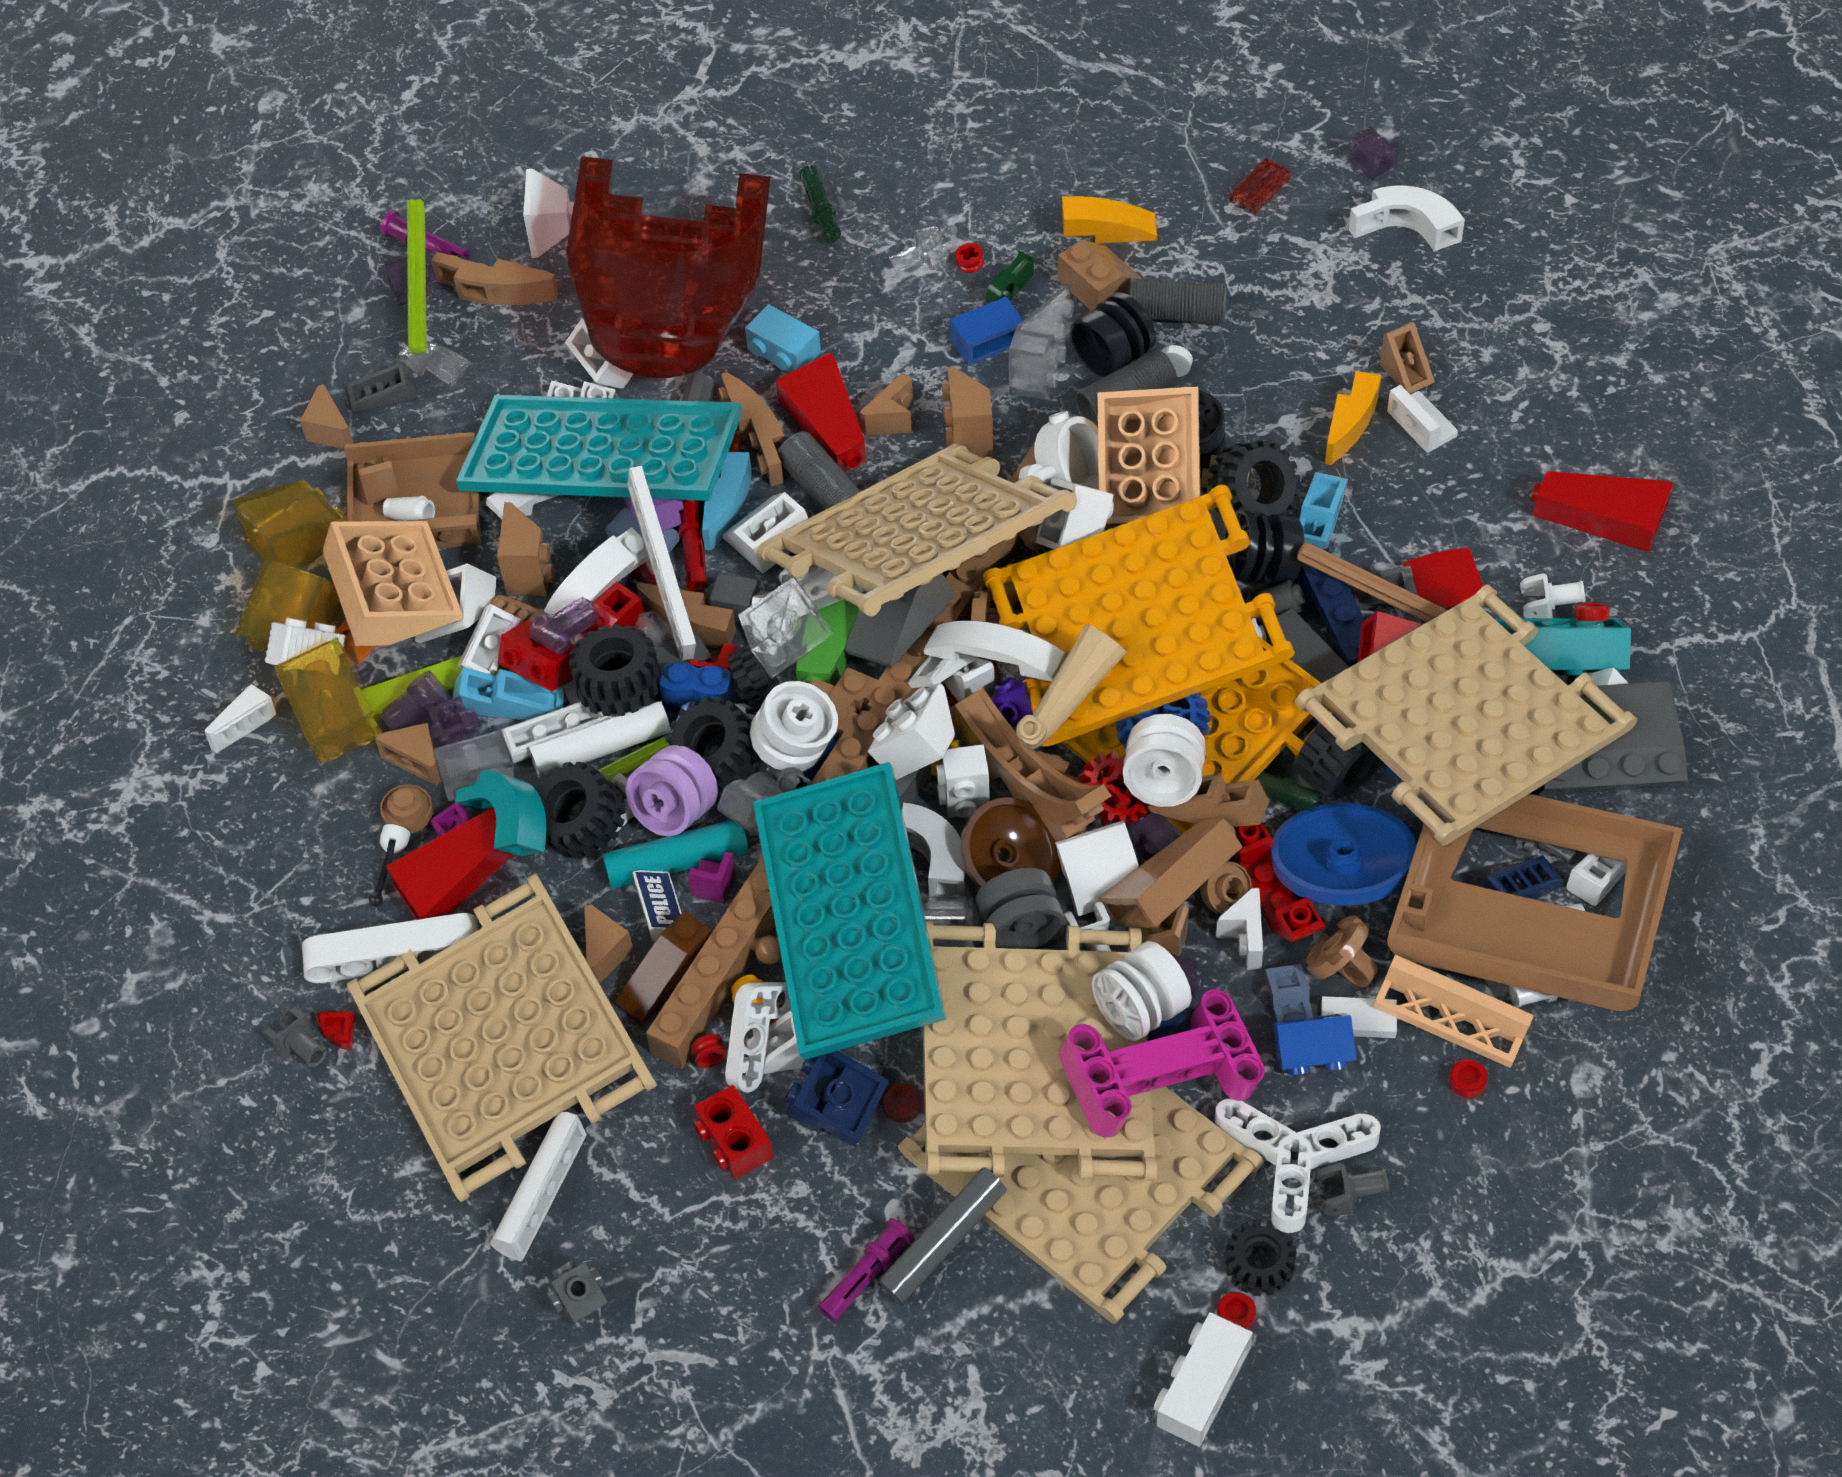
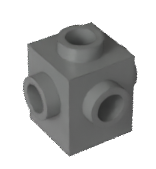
(590, 1293)

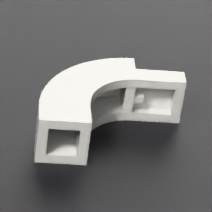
(1410, 208)
(600, 570)
(940, 845)

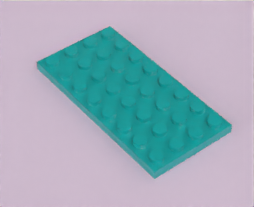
(593, 442)
(848, 911)

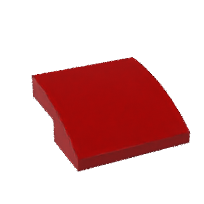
(1446, 577)

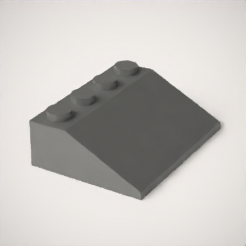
(1640, 759)

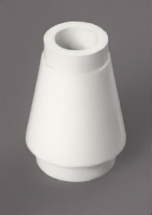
(408, 508)

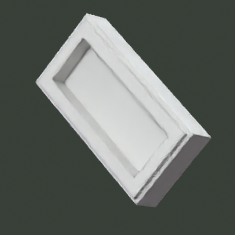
(1365, 1019)

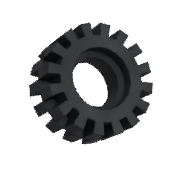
(751, 676)
(1253, 1277)

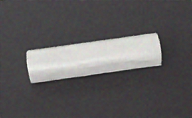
(547, 726)
(601, 738)
(539, 1186)

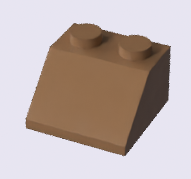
(1093, 272)
(523, 555)

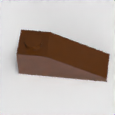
(663, 967)

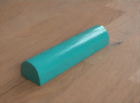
(675, 852)

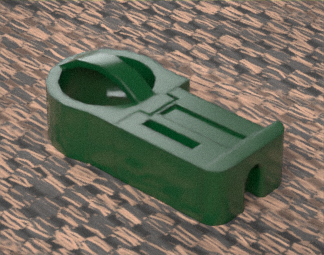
(1011, 279)

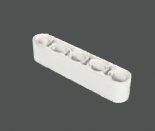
(367, 949)

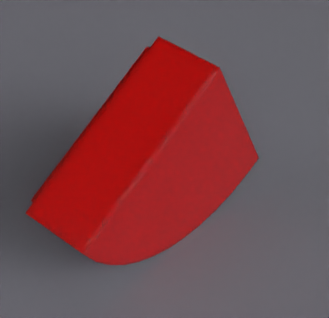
(337, 1028)

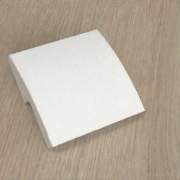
(1096, 863)

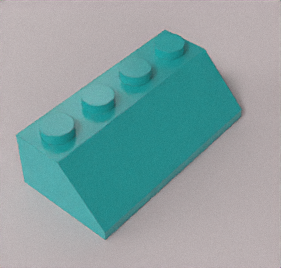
(1579, 644)

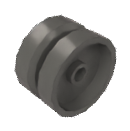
(1021, 909)

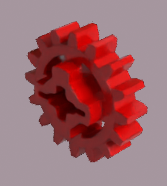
(1115, 806)

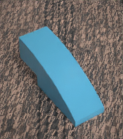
(727, 498)
(1322, 508)
(505, 695)

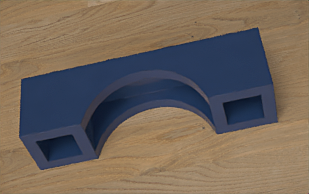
(1337, 609)

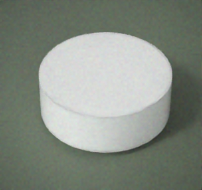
(1180, 358)

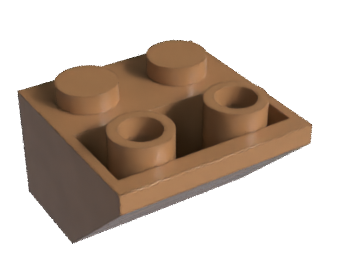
(967, 413)

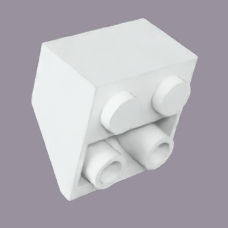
(764, 522)
(914, 731)

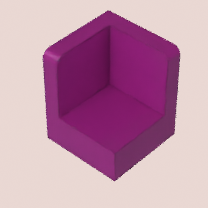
(713, 880)

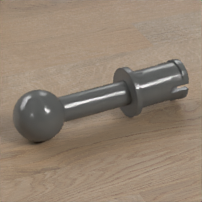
(787, 779)

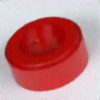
(1592, 611)
(1468, 1078)
(1237, 1309)

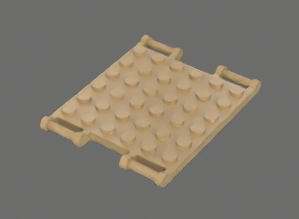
(914, 526)
(1465, 715)
(499, 1035)
(997, 1063)
(1102, 1225)

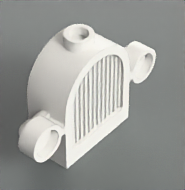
(1066, 451)

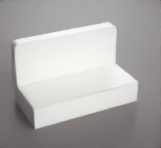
(1420, 418)

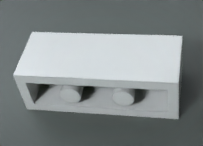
(1202, 1378)

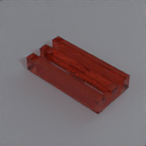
(1264, 189)

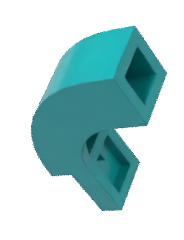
(517, 811)

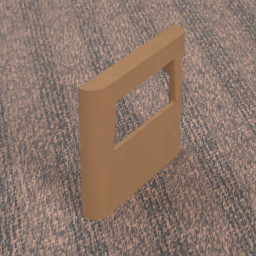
(1536, 941)

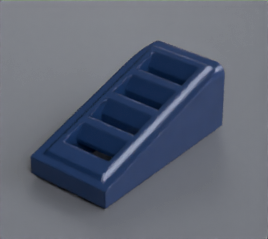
(1508, 876)

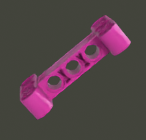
(1161, 1062)

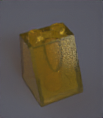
(287, 522)
(284, 594)
(329, 700)

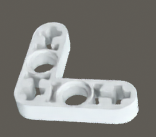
(754, 1017)

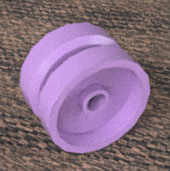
(671, 790)

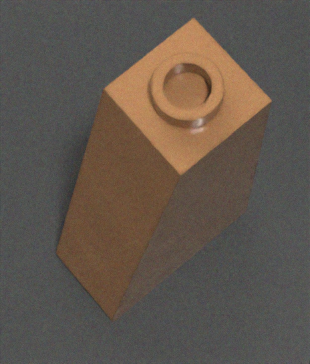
(1171, 875)

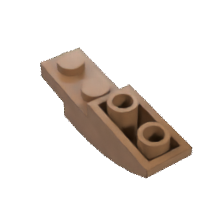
(497, 285)
(756, 425)

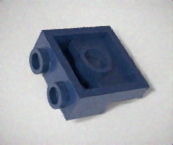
(835, 1096)

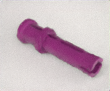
(396, 226)
(877, 1257)

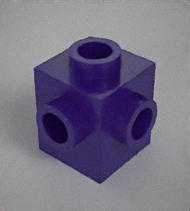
(1013, 699)

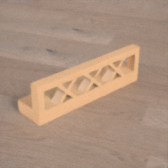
(1459, 1001)

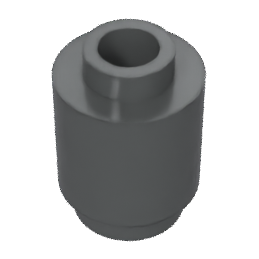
(1285, 597)

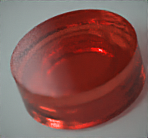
(902, 1103)

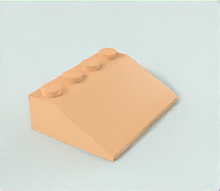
(1148, 450)
(389, 580)

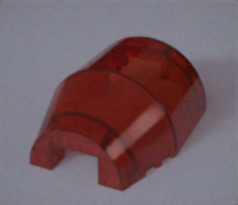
(662, 287)

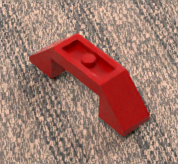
(1278, 905)

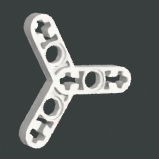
(1306, 1143)

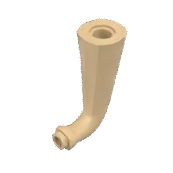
(1082, 670)

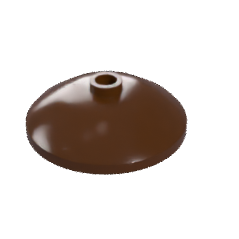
(1013, 829)

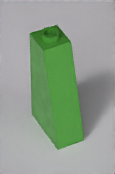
(829, 658)

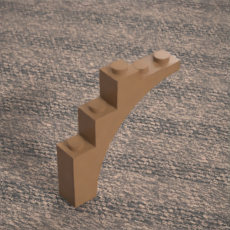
(1059, 801)

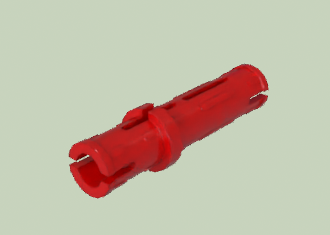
(692, 540)

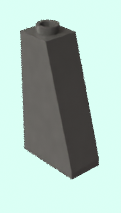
(1310, 652)

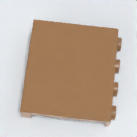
(421, 468)

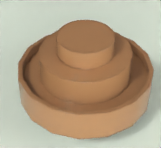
(407, 807)
(1225, 887)

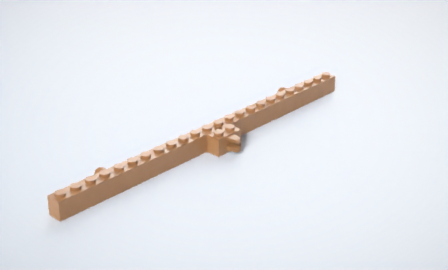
(750, 918)

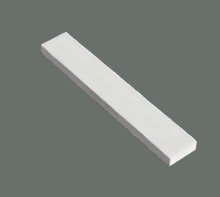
(661, 563)

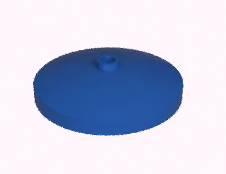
(1343, 854)

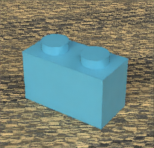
(782, 339)

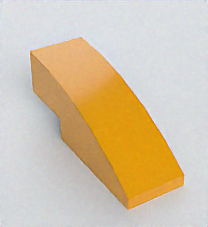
(1107, 220)
(1352, 415)

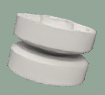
(793, 726)
(1164, 760)

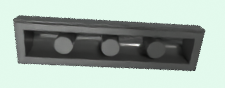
(942, 1235)

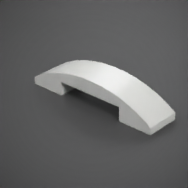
(999, 643)

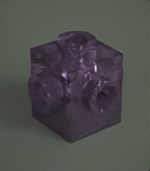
(453, 722)

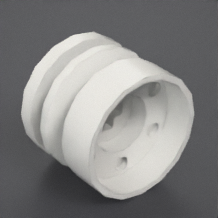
(1141, 990)

